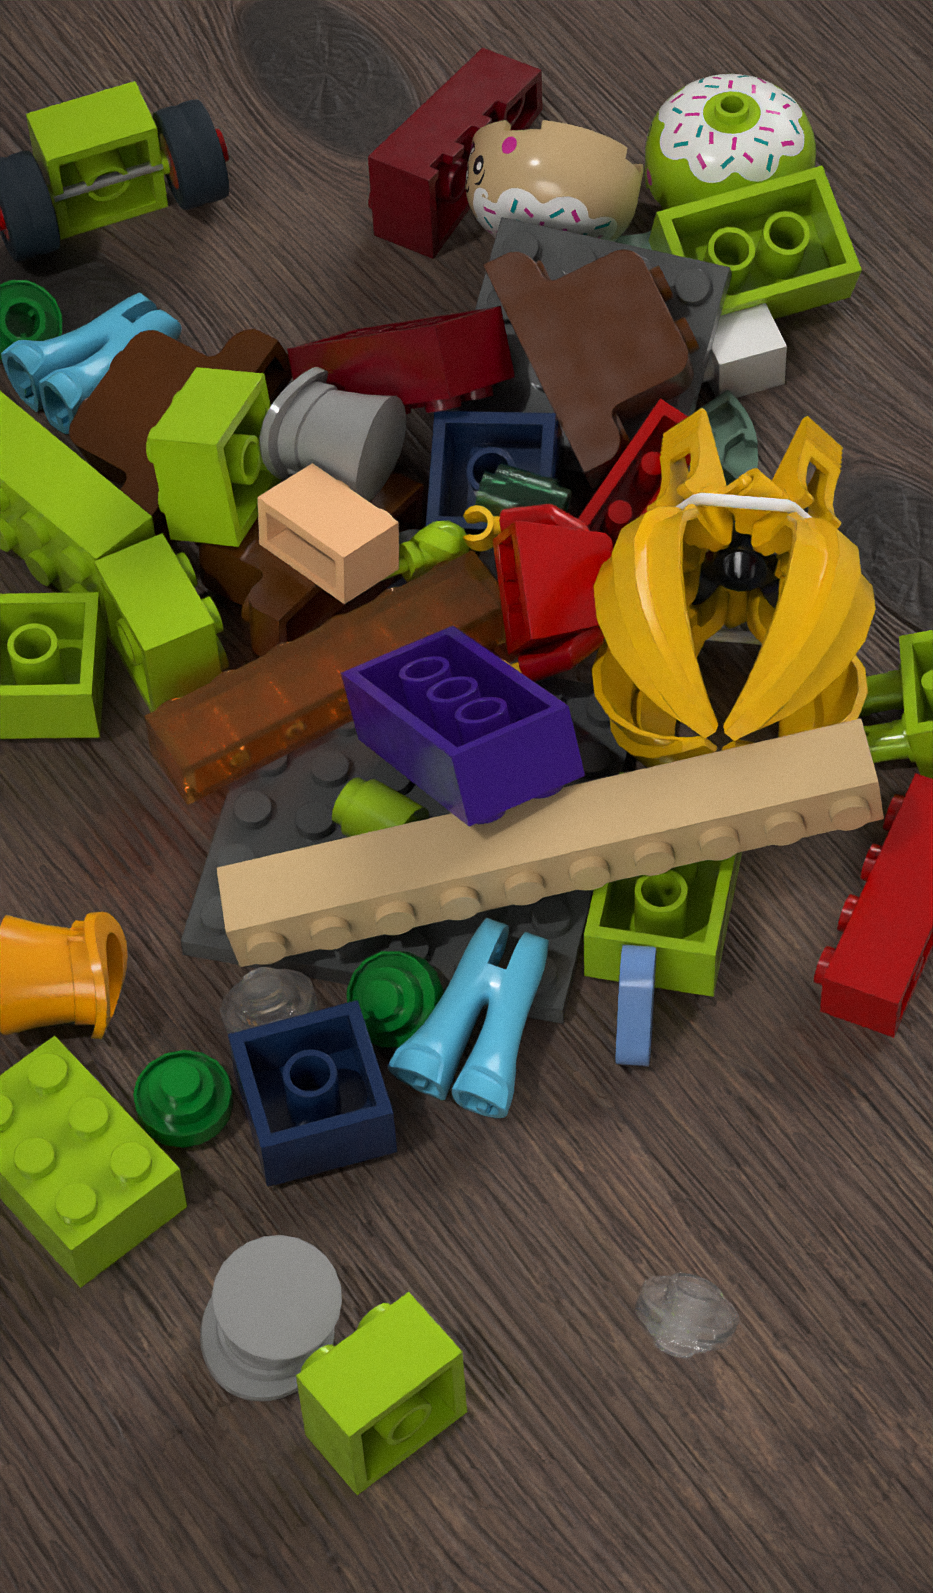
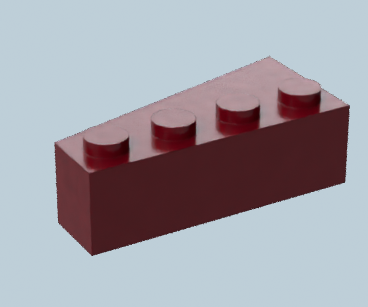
(423, 164)

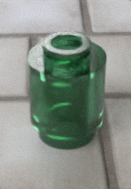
(519, 488)

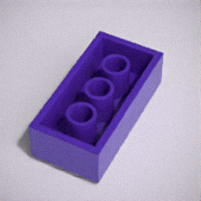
(463, 725)

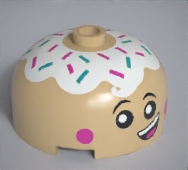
(552, 179)

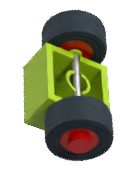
(105, 164)

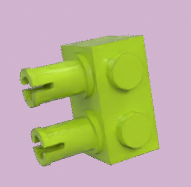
(909, 690)

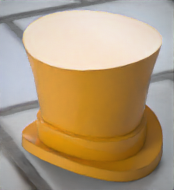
(60, 973)

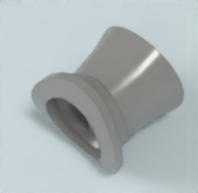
(337, 430)
(268, 1315)

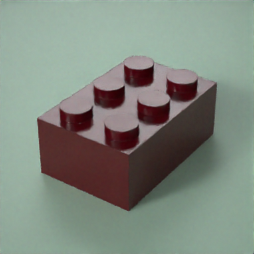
(420, 361)

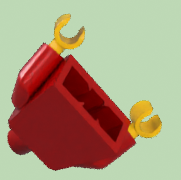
(544, 583)

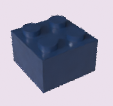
(477, 443)
(313, 1093)

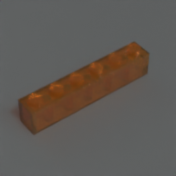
(298, 687)

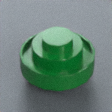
(27, 313)
(394, 995)
(183, 1098)

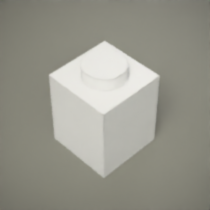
(746, 353)

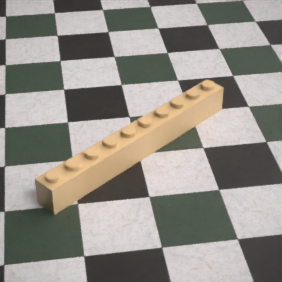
(551, 844)

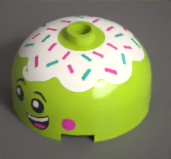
(725, 138)

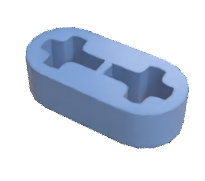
(635, 1005)

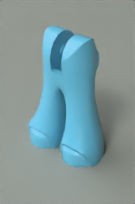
(68, 368)
(434, 1051)

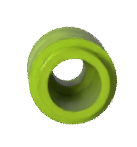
(372, 807)

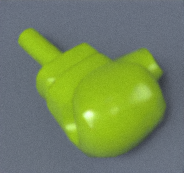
(429, 547)

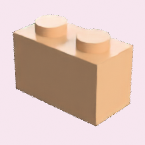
(328, 533)

